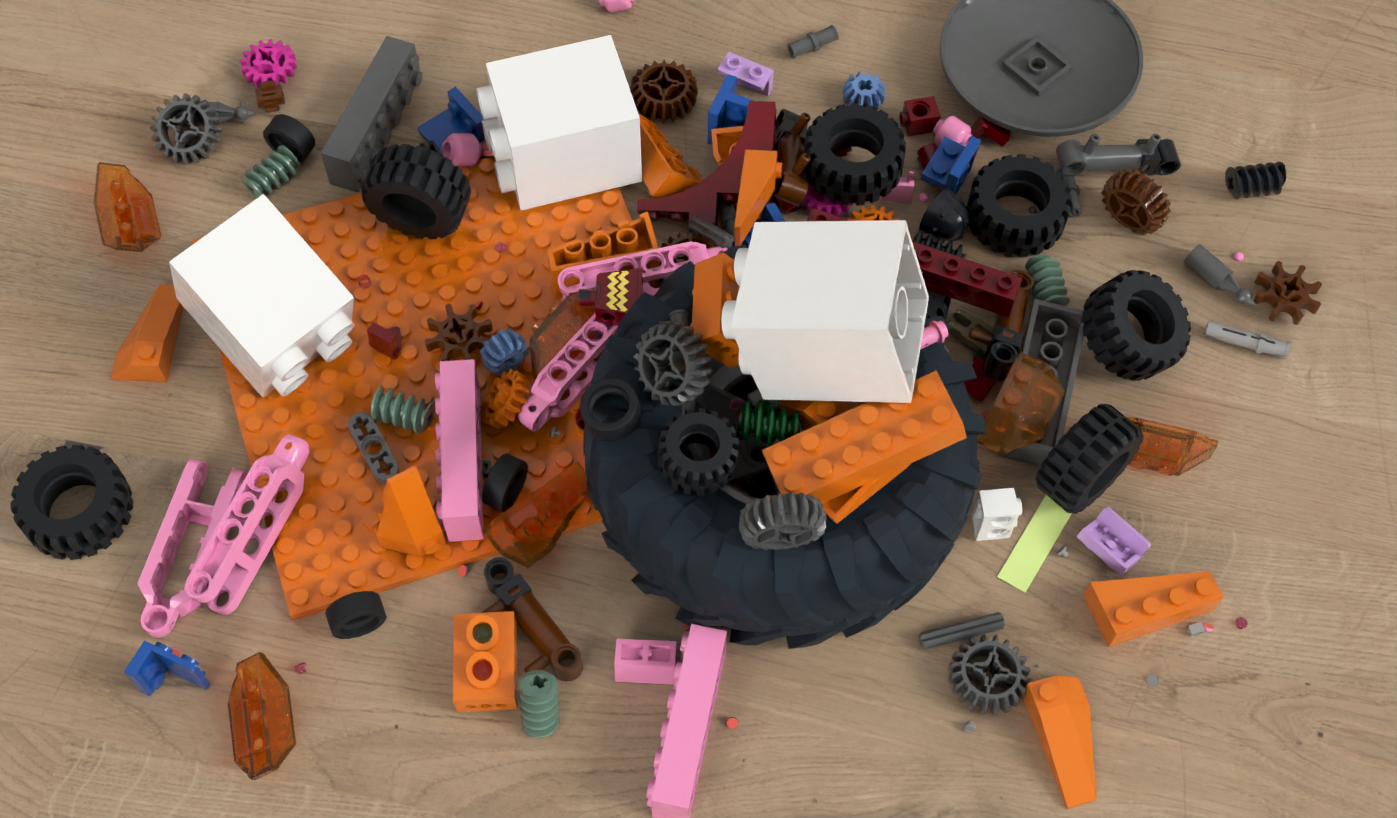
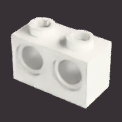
(995, 514)

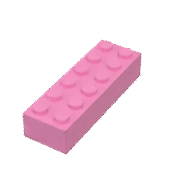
(459, 451)
(690, 718)

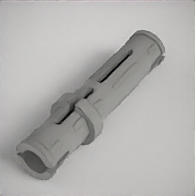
(1247, 339)

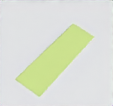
(1034, 545)

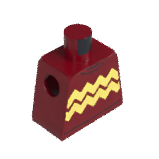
(613, 294)

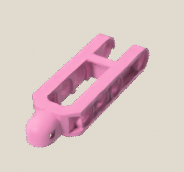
(588, 272)
(548, 391)
(226, 561)
(162, 613)

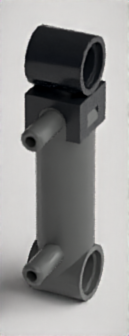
(1145, 156)

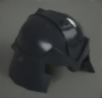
(946, 217)

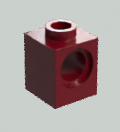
(919, 115)

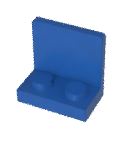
(458, 118)
(153, 661)

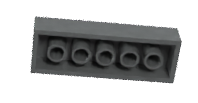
(372, 113)
(1056, 338)

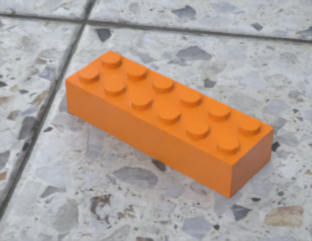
(866, 442)

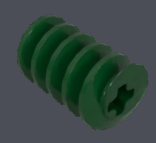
(767, 423)

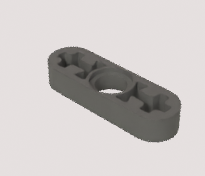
(373, 437)

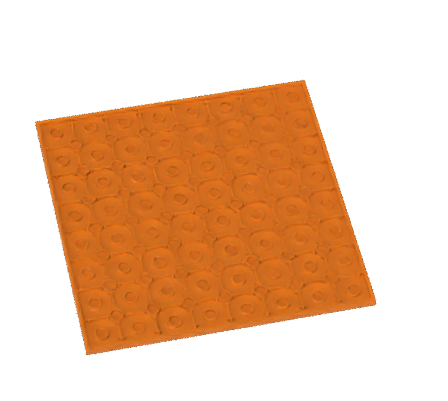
(330, 535)

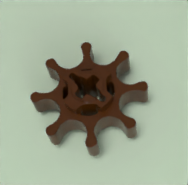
(1296, 299)
(448, 339)

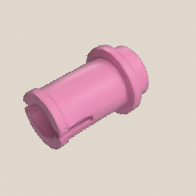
(934, 333)

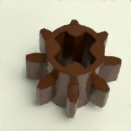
(270, 96)

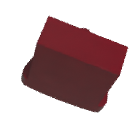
(993, 131)
(385, 340)
(979, 386)

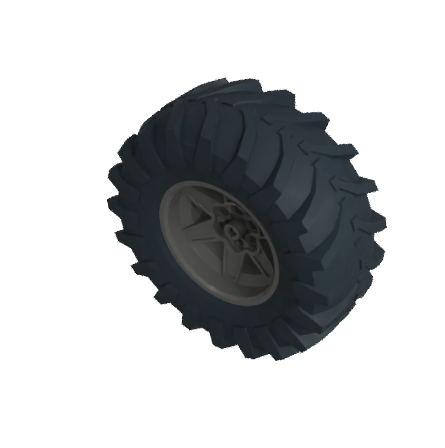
(693, 543)

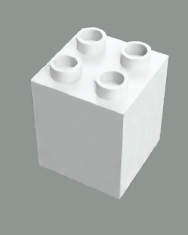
(561, 123)
(264, 297)
(829, 310)

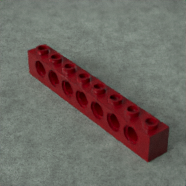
(958, 276)

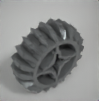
(188, 119)
(681, 360)
(782, 521)
(1013, 676)

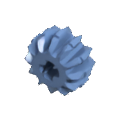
(864, 90)
(504, 351)

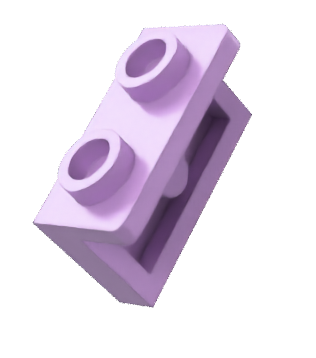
(748, 73)
(1114, 541)

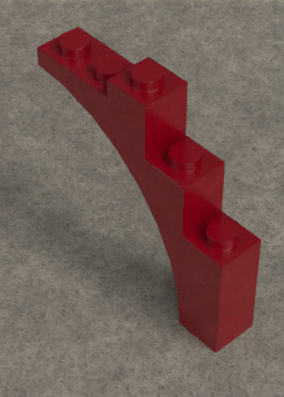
(725, 182)

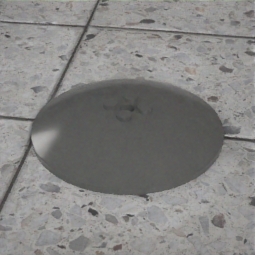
(1086, 56)

